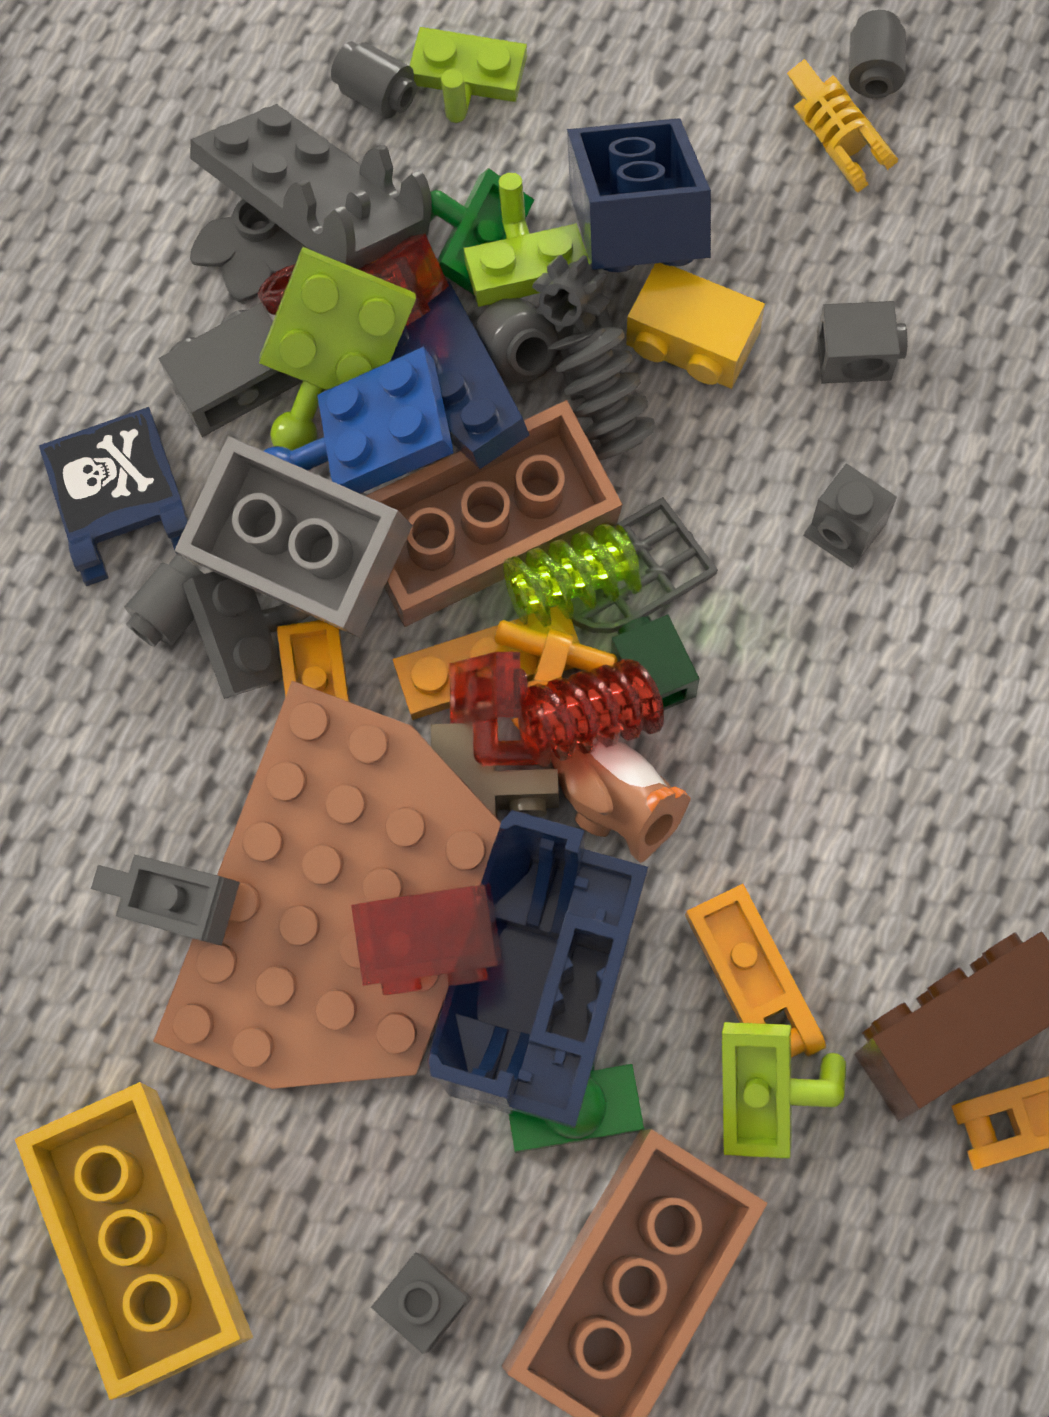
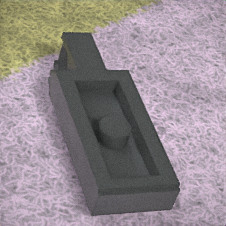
(171, 897)

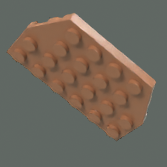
(333, 820)

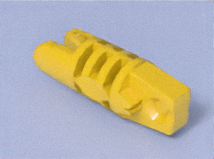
(838, 123)

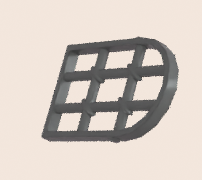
(654, 571)

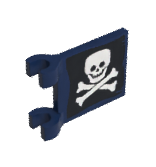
(111, 484)

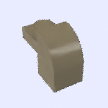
(509, 790)

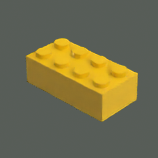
(132, 1240)

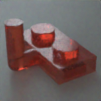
(487, 692)

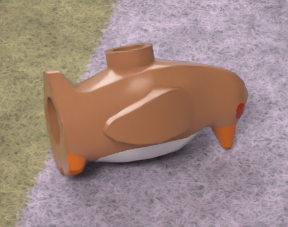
(621, 793)

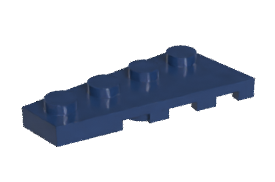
(475, 399)

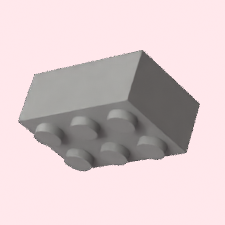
(294, 536)

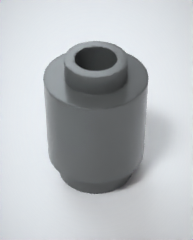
(877, 54)
(374, 78)
(161, 605)

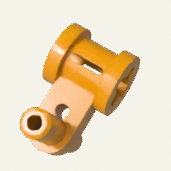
(553, 649)

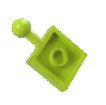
(328, 332)

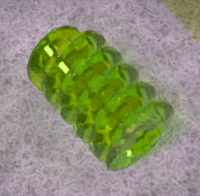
(571, 573)

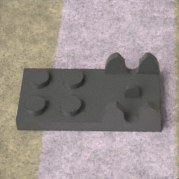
(315, 187)

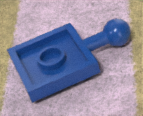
(379, 425)

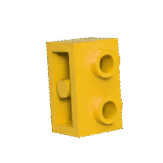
(694, 325)

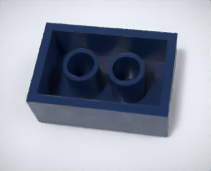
(639, 195)

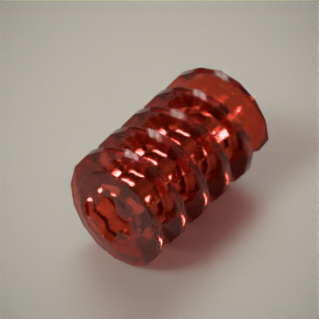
(589, 710)

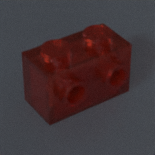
(427, 937)

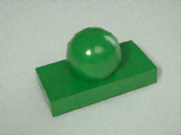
(607, 1110)

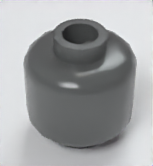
(517, 339)

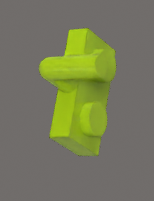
(761, 1090)

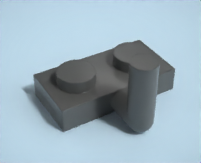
(238, 632)

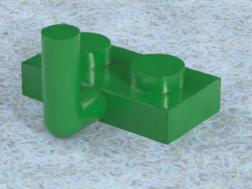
(472, 224)

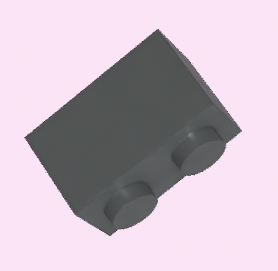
(221, 371)

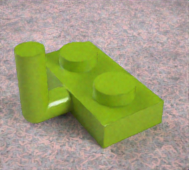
(467, 67)
(513, 264)

